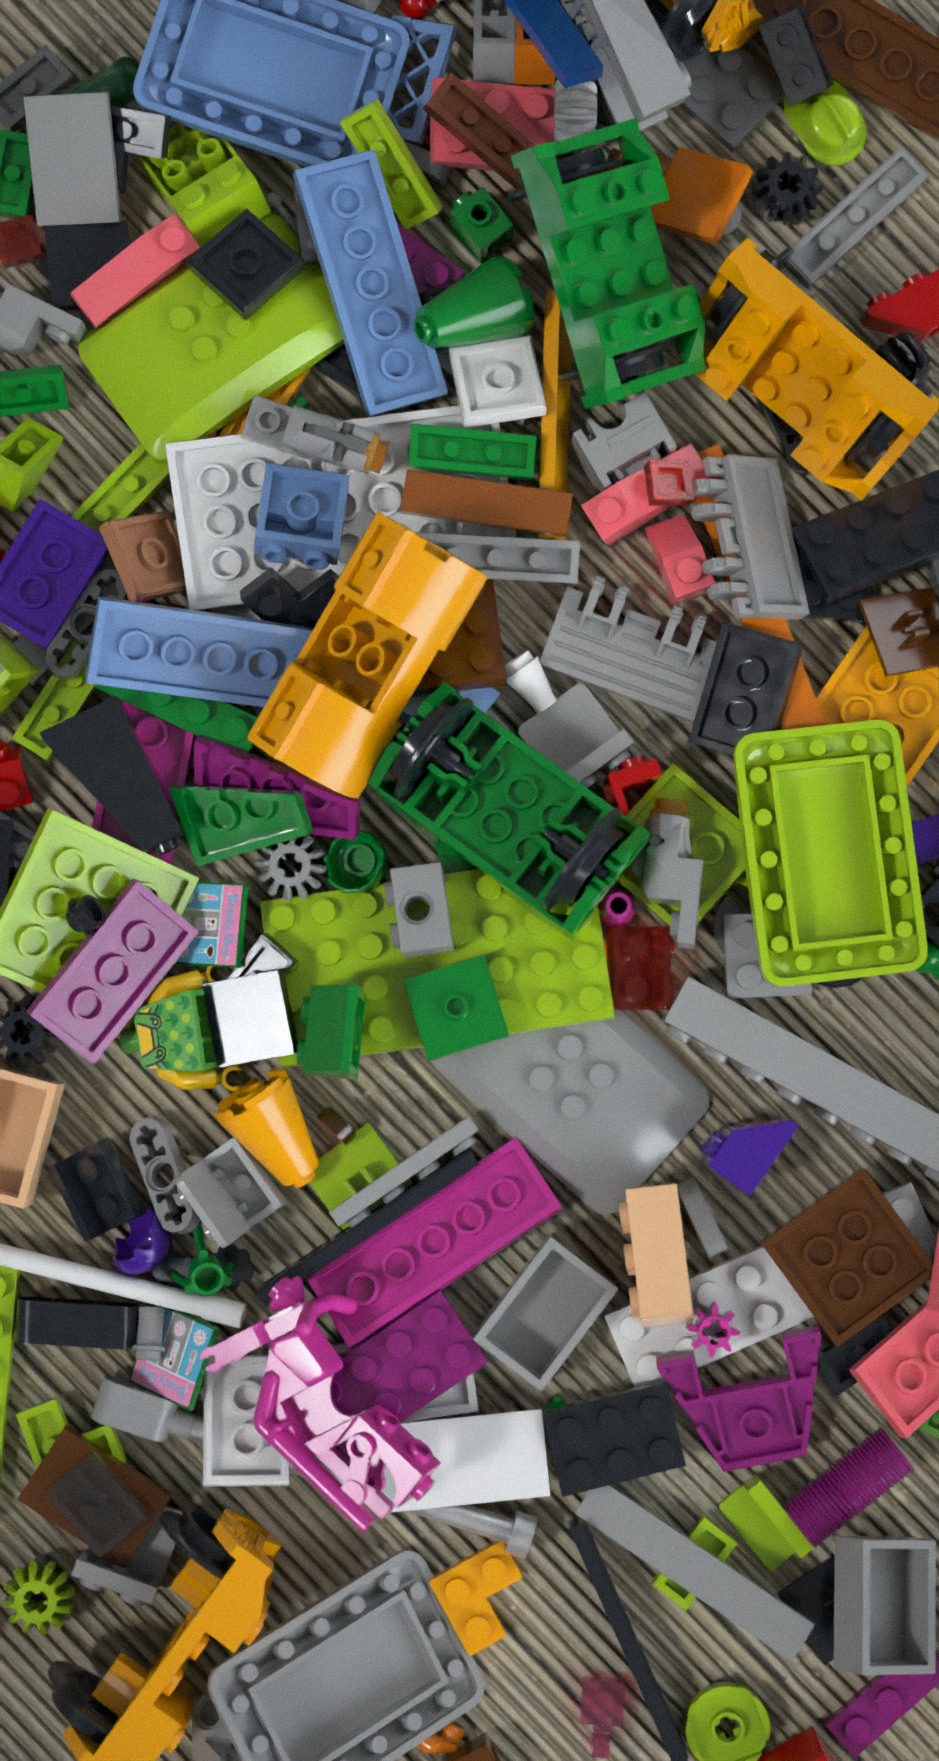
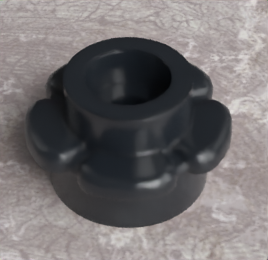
(85, 914)

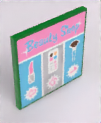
(220, 917)
(180, 1369)

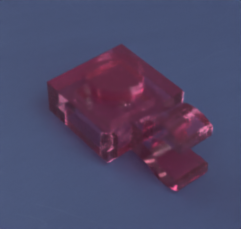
(602, 1707)

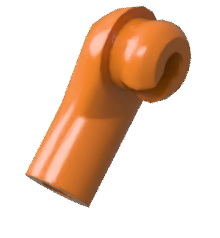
(444, 1741)

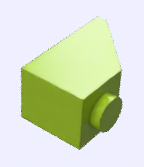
(24, 460)

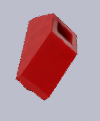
(908, 310)

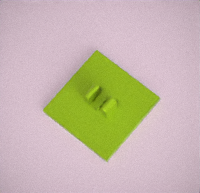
(352, 1167)

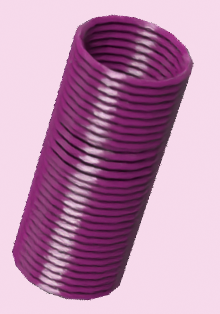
(847, 1486)

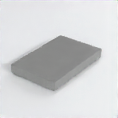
(72, 158)

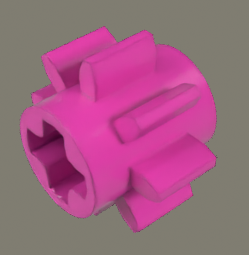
(720, 1338)

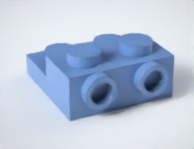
(301, 515)

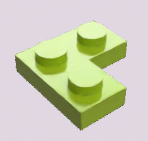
(45, 1422)

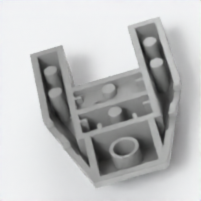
(638, 65)

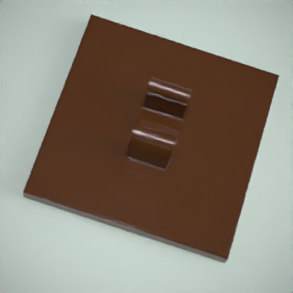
(904, 630)

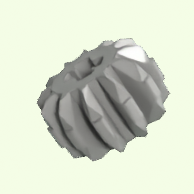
(575, 109)
(280, 875)

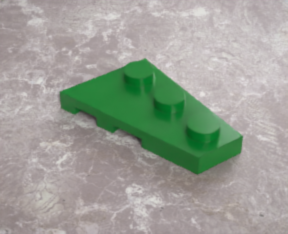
(237, 820)

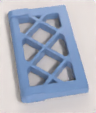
(421, 32)

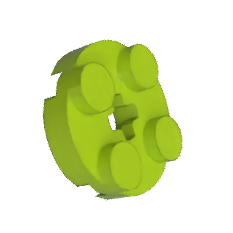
(737, 1703)

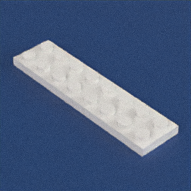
(751, 1290)

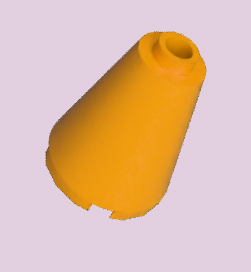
(271, 1127)

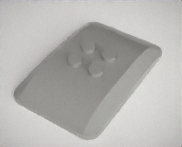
(585, 1101)
(350, 1673)

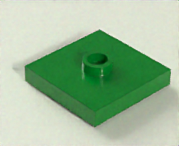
(456, 1008)

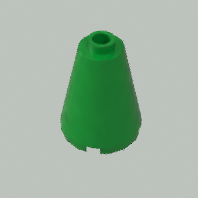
(477, 308)

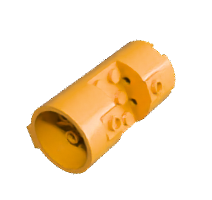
(366, 656)

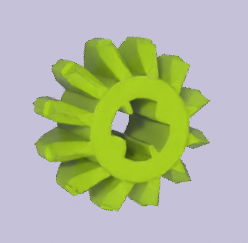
(43, 1612)

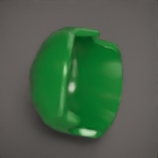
(356, 863)

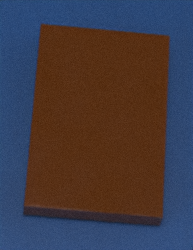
(67, 1452)

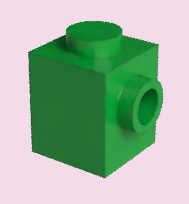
(480, 223)

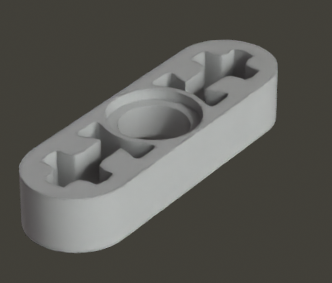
(149, 1167)

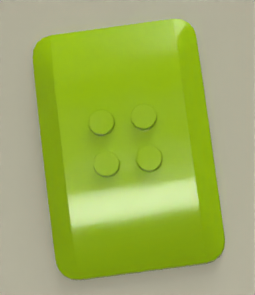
(190, 364)
(829, 853)

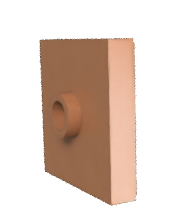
(146, 555)

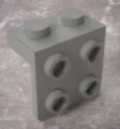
(577, 736)
(229, 1192)
(142, 1575)

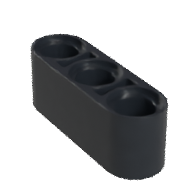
(76, 1322)

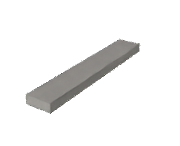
(696, 1570)

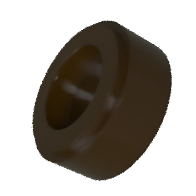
(337, 1125)

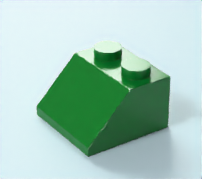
(333, 1031)

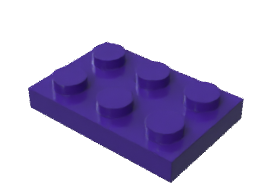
(47, 572)

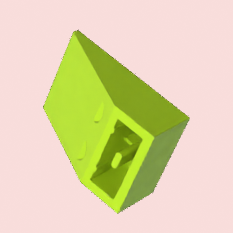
(204, 182)

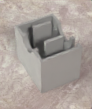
(622, 451)

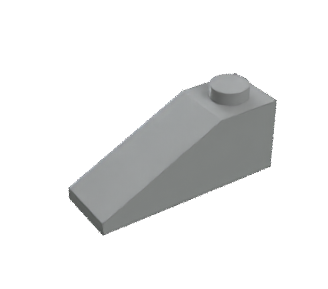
(493, 42)

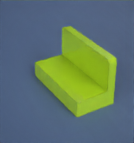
(764, 1523)

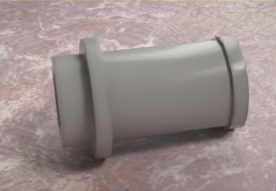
(150, 1334)

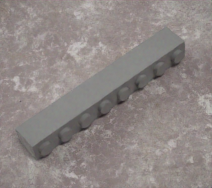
(805, 1074)

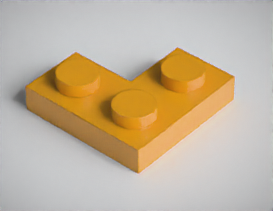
(465, 1592)

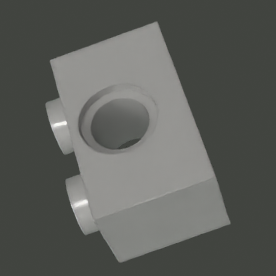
(426, 885)

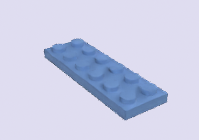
(369, 282)
(190, 651)

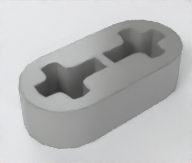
(701, 1217)

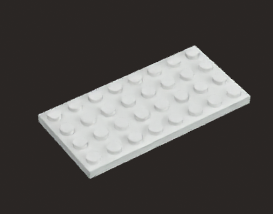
(219, 498)

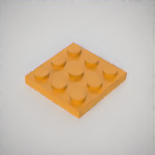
(906, 700)

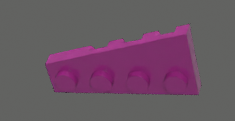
(226, 766)

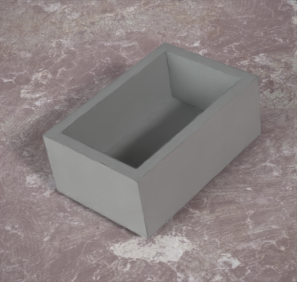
(545, 1312)
(885, 1605)

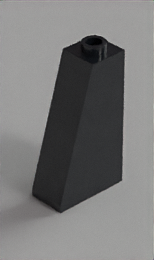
(114, 767)

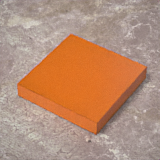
(701, 195)

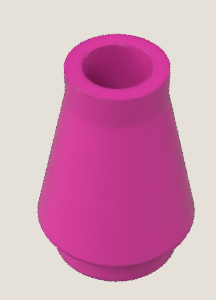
(610, 918)

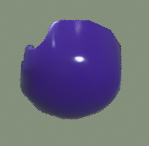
(144, 1246)

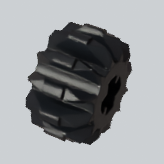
(789, 175)
(905, 354)
(21, 1047)

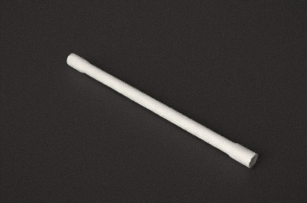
(206, 1306)

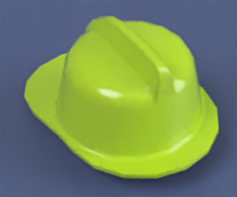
(828, 125)

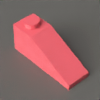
(135, 270)
(626, 502)

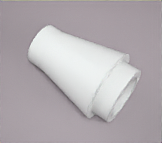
(529, 681)

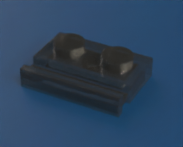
(97, 1503)

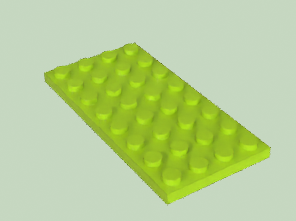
(535, 969)

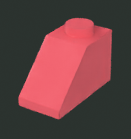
(679, 559)

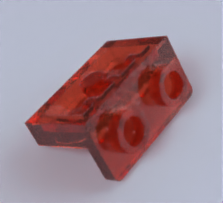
(640, 967)

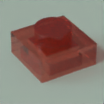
(19, 242)
(668, 482)

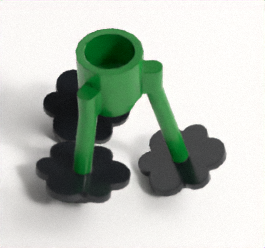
(206, 1271)

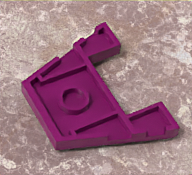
(756, 1418)

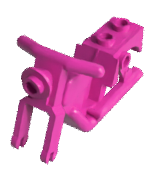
(303, 1422)

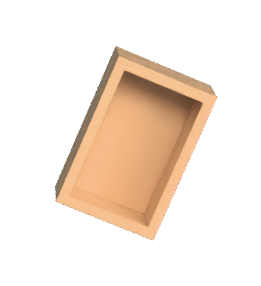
(26, 1125)
(656, 1256)

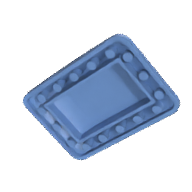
(270, 71)

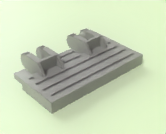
(757, 528)
(628, 656)

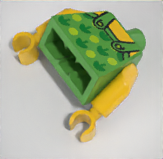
(176, 1034)

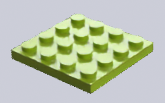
(67, 864)

